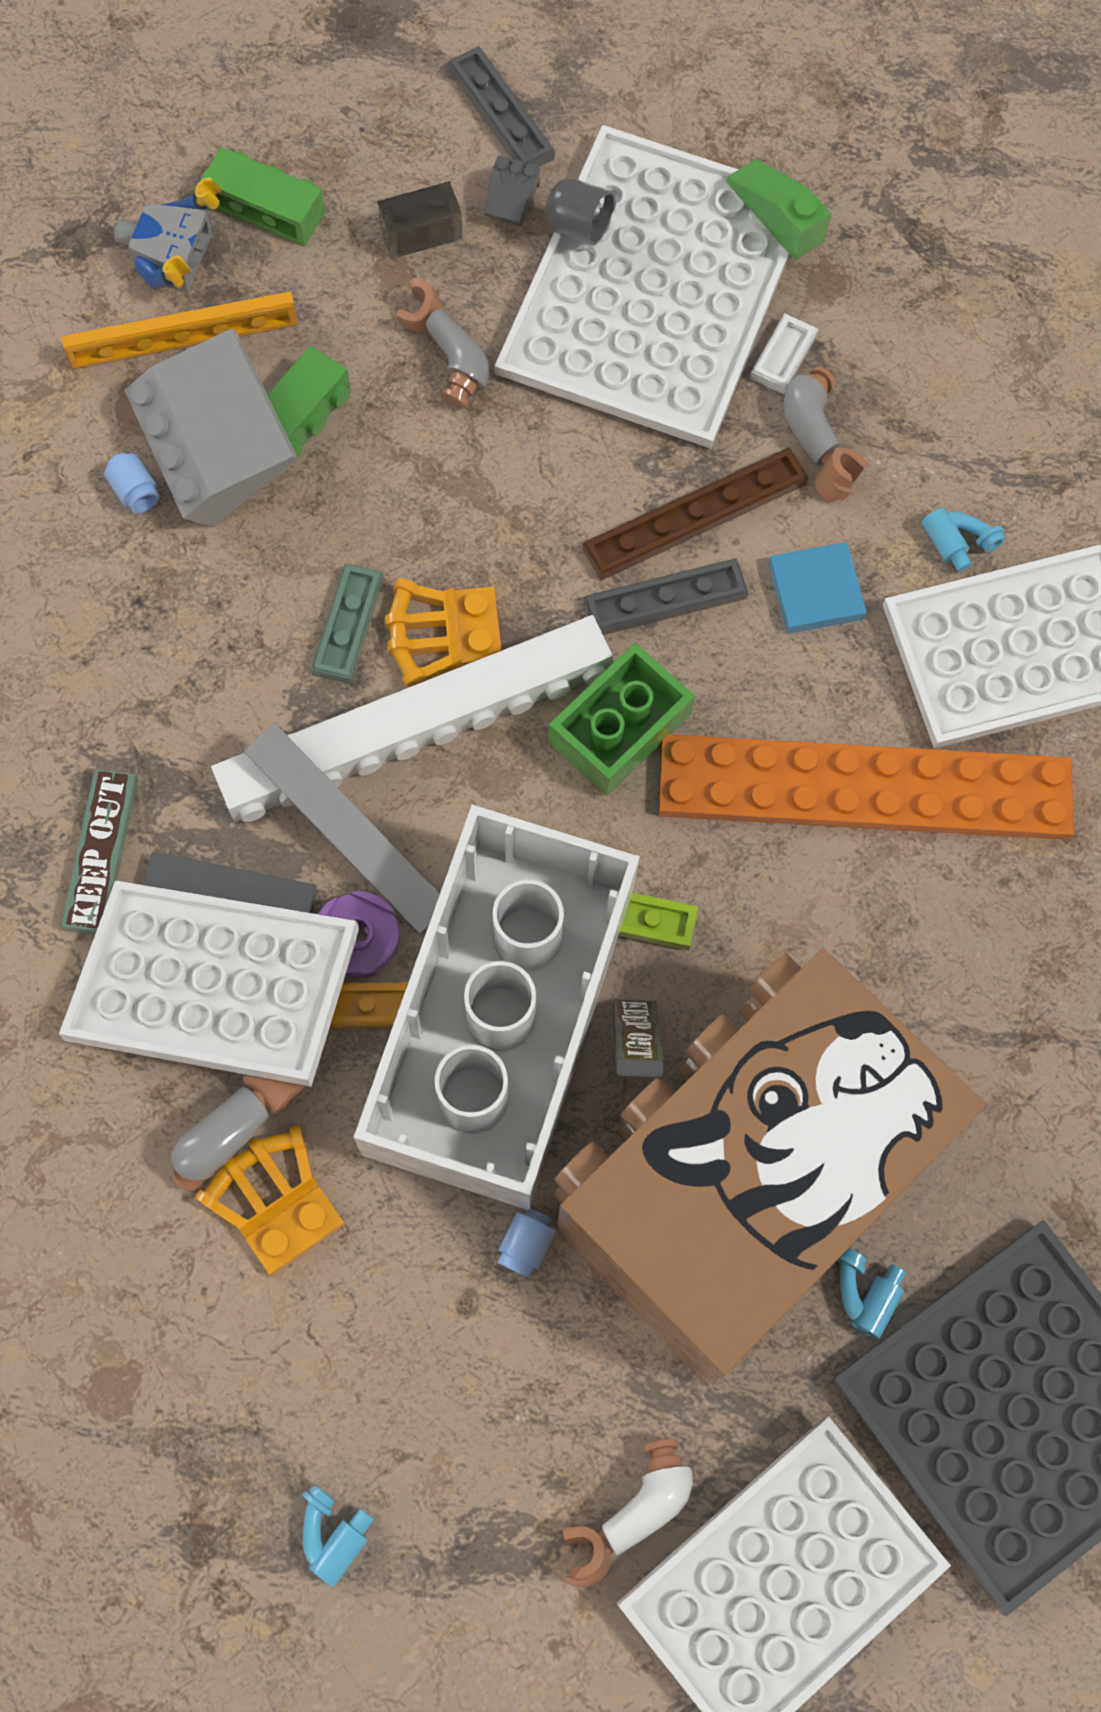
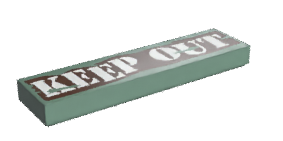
(99, 849)

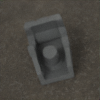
(512, 189)

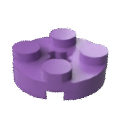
(380, 929)

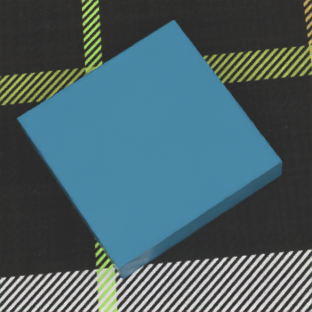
(817, 587)

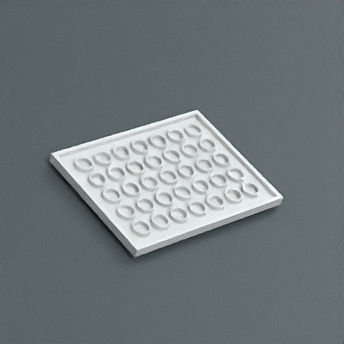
(661, 305)

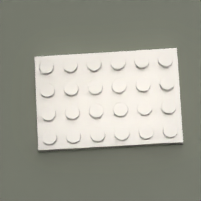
(1003, 646)
(211, 982)
(784, 1580)

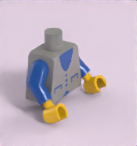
(171, 238)

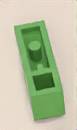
(782, 206)

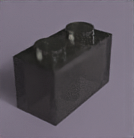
(420, 220)

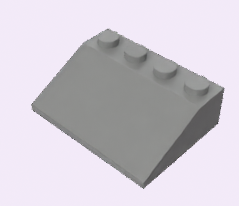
(210, 427)

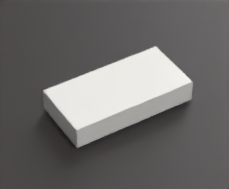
(784, 353)

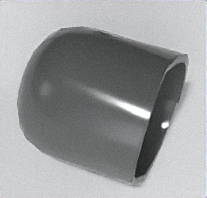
(572, 208)

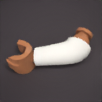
(659, 1500)

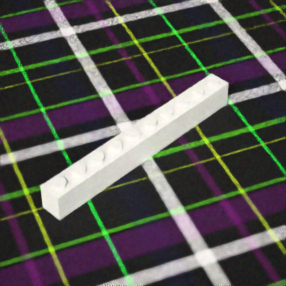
(428, 713)

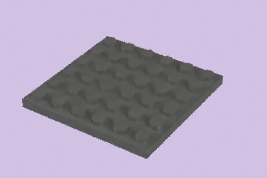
(998, 1414)

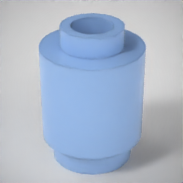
(132, 482)
(526, 1242)

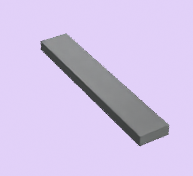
(344, 826)

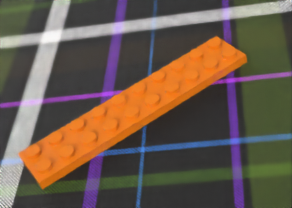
(866, 787)

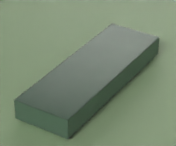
(347, 623)

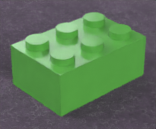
(620, 718)

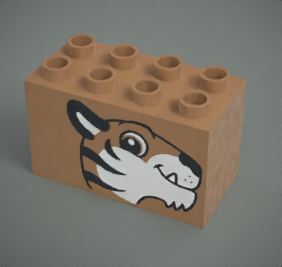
(760, 1160)

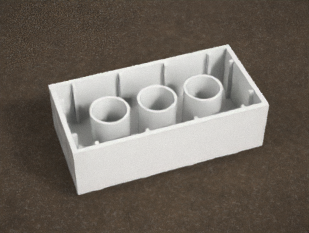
(497, 1007)

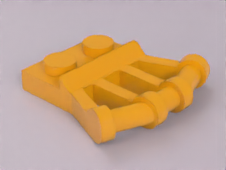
(469, 624)
(291, 1222)

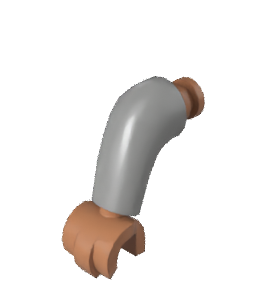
(466, 358)
(805, 415)
(227, 1129)

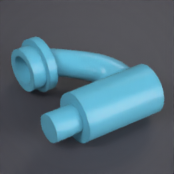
(943, 531)
(879, 1303)
(343, 1546)

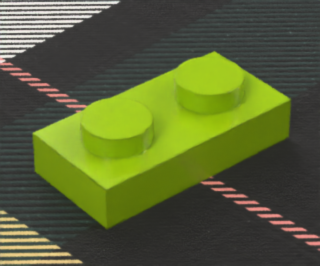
(659, 921)

